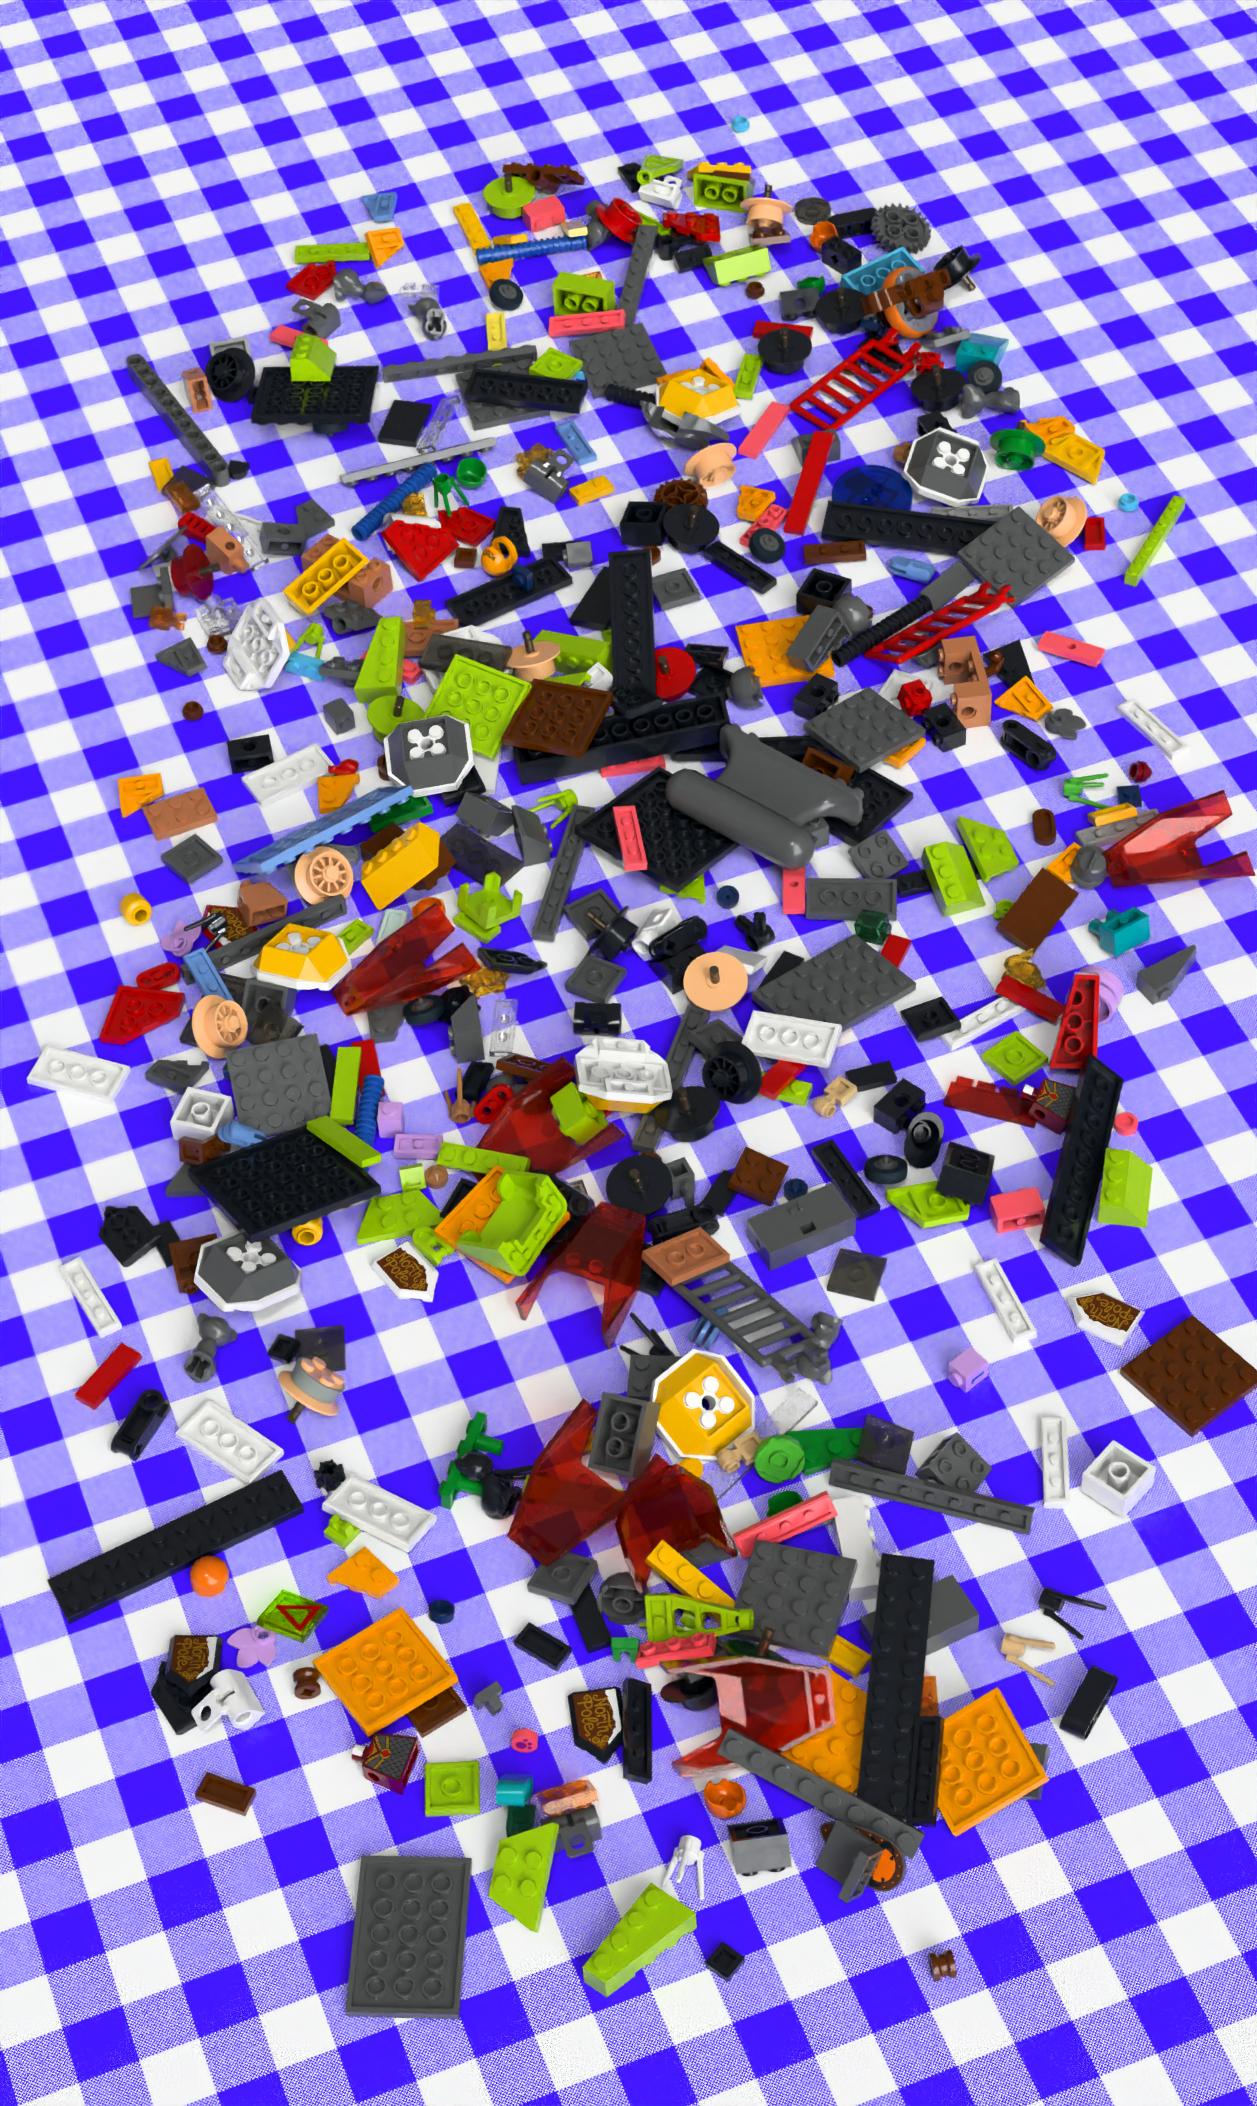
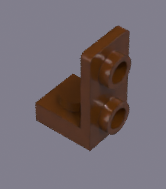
(201, 1151)

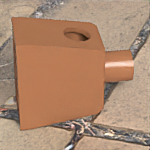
(196, 384)
(226, 551)
(260, 903)

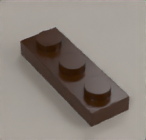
(834, 552)

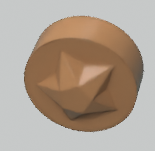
(436, 1177)

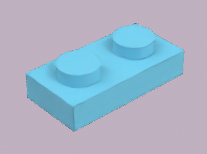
(304, 666)

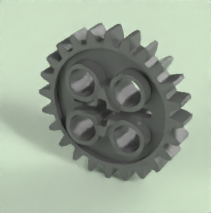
(900, 228)

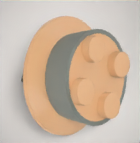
(312, 1387)

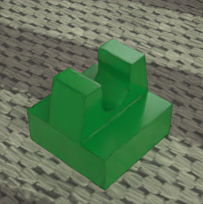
(621, 1644)

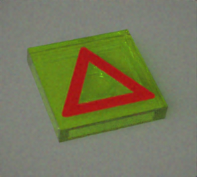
(293, 1616)

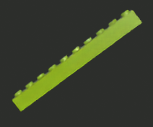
(1154, 541)

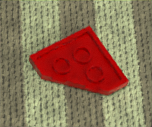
(704, 227)
(419, 546)
(138, 1012)

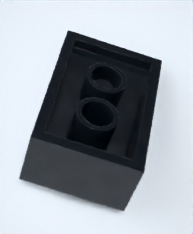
(965, 1173)

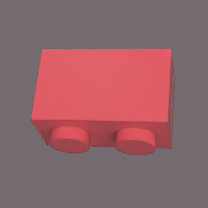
(543, 214)
(1016, 1210)

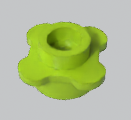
(1002, 908)

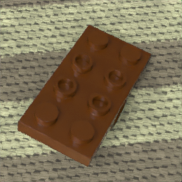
(545, 177)

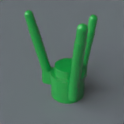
(443, 484)

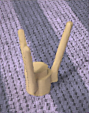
(1016, 1646)

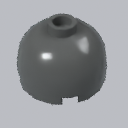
(854, 613)
(745, 688)
(621, 1599)

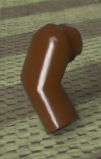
(995, 665)

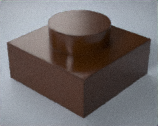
(465, 558)

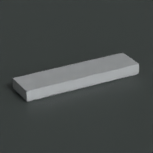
(982, 512)
(1114, 831)

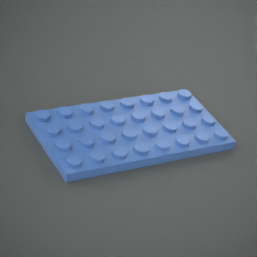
(323, 829)

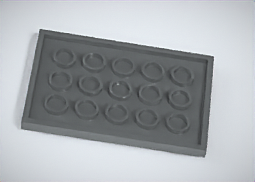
(837, 986)
(409, 1937)

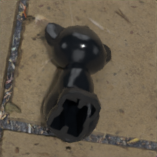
(496, 1499)

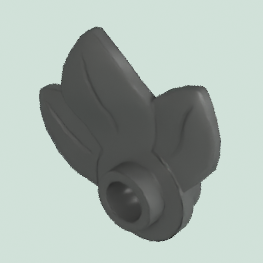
(1064, 723)

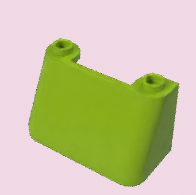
(520, 1224)

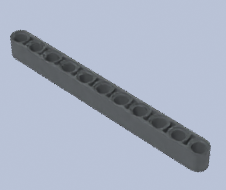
(178, 420)

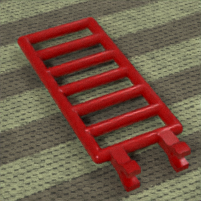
(882, 346)
(989, 602)

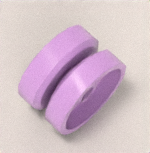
(1110, 992)

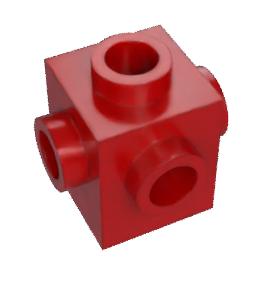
(927, 360)
(914, 698)

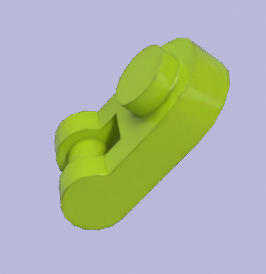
(425, 1240)

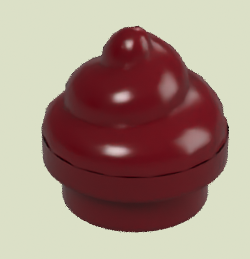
(1140, 771)

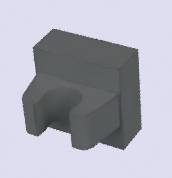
(489, 1698)

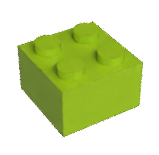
(577, 1114)

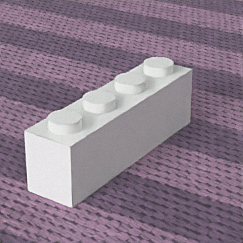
(855, 1542)

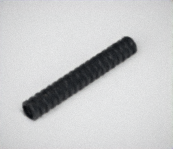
(627, 396)
(881, 630)

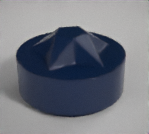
(727, 897)
(795, 1188)
(441, 1611)

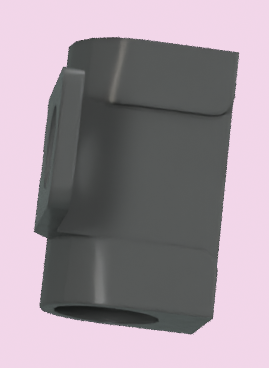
(321, 319)
(547, 476)
(576, 1828)

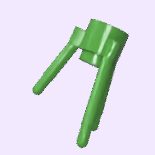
(1074, 786)

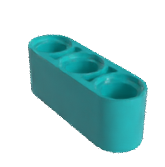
(514, 1790)

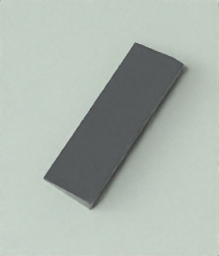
(948, 585)

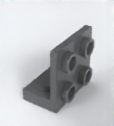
(152, 595)
(955, 1464)
(849, 1859)

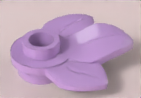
(180, 941)
(252, 1647)

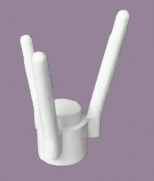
(687, 1854)

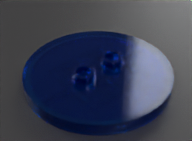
(873, 487)

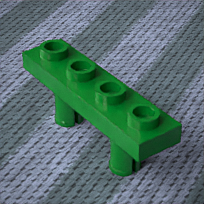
(474, 1441)

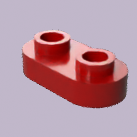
(159, 976)
(494, 1102)

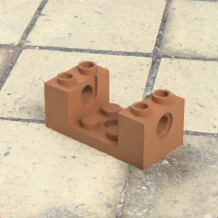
(366, 586)
(964, 668)

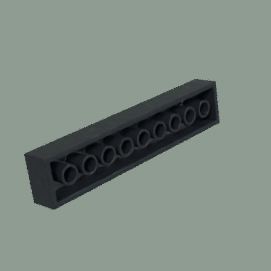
(623, 740)

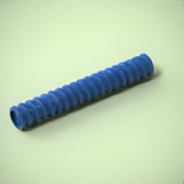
(530, 249)
(393, 501)
(368, 1109)

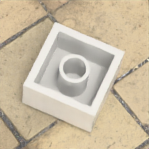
(201, 1114)
(1118, 1479)

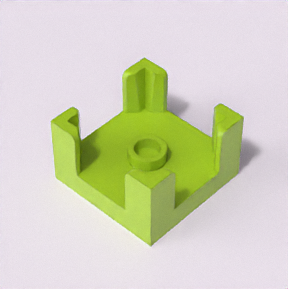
(488, 905)

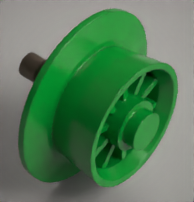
(1016, 448)

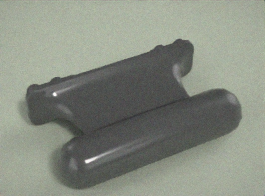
(763, 799)

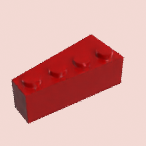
(1079, 1023)

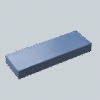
(575, 443)
(206, 974)

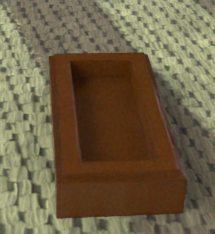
(225, 1794)

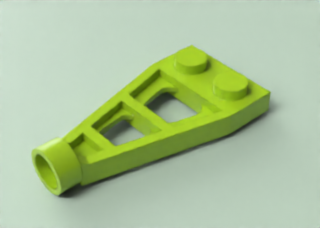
(656, 166)
(661, 1616)

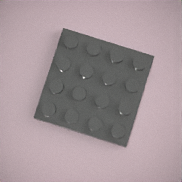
(618, 358)
(491, 415)
(1017, 555)
(864, 729)
(279, 1084)
(796, 1595)

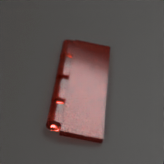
(987, 1102)

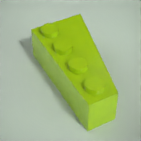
(577, 652)
(384, 662)
(642, 1934)

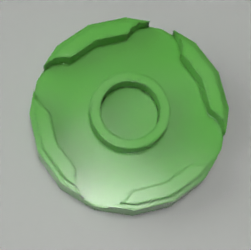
(779, 1458)

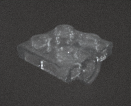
(427, 289)
(218, 616)

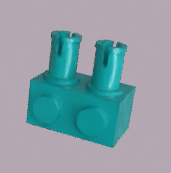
(1121, 930)

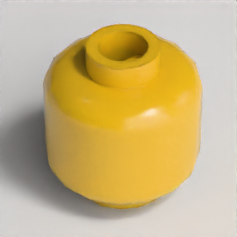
(135, 909)
(308, 1233)

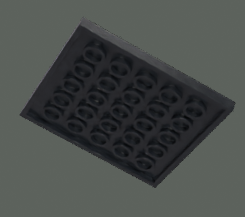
(340, 401)
(674, 844)
(282, 1183)

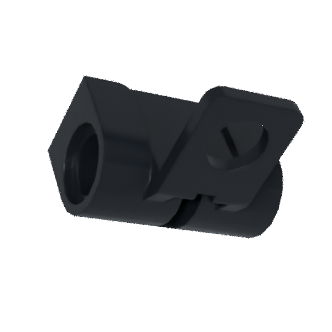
(597, 1018)

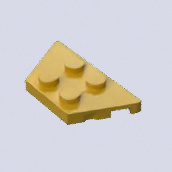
(1076, 456)

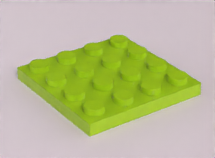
(482, 699)

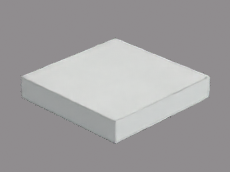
(750, 960)

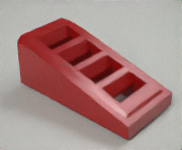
(193, 521)

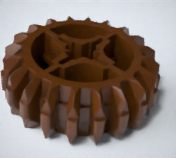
(681, 492)

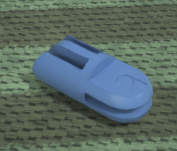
(912, 569)
(240, 1134)
(707, 1328)

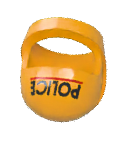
(494, 561)

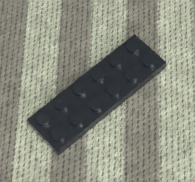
(526, 391)
(504, 596)

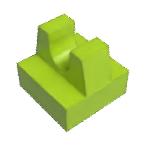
(412, 1177)
(341, 1532)

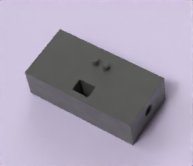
(801, 1226)
(950, 1616)

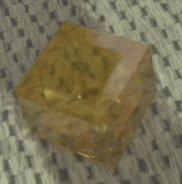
(423, 614)

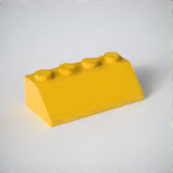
(325, 577)
(401, 864)

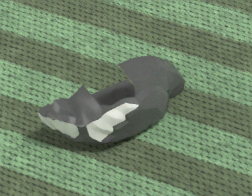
(688, 433)

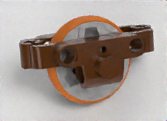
(909, 300)

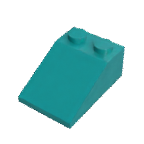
(979, 348)

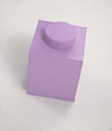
(390, 1119)
(967, 1369)

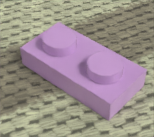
(417, 1146)

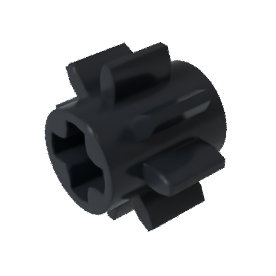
(329, 1475)

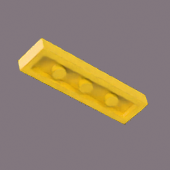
(471, 227)
(687, 1578)

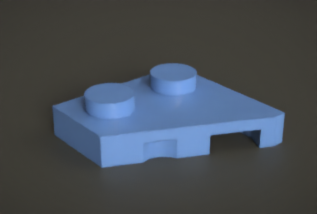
(381, 206)

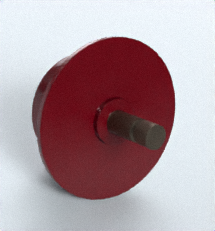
(193, 573)

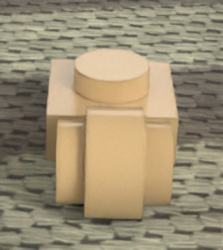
(837, 1092)
(743, 1449)

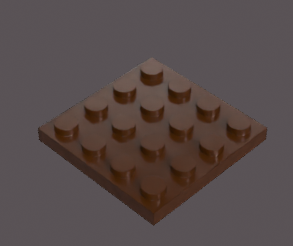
(558, 718)
(1191, 1375)

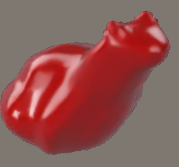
(345, 767)

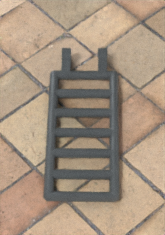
(775, 1359)

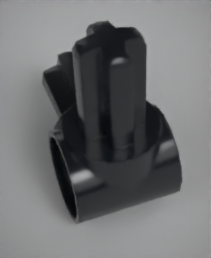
(668, 245)
(757, 933)

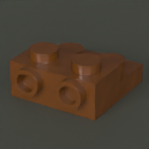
(185, 1259)

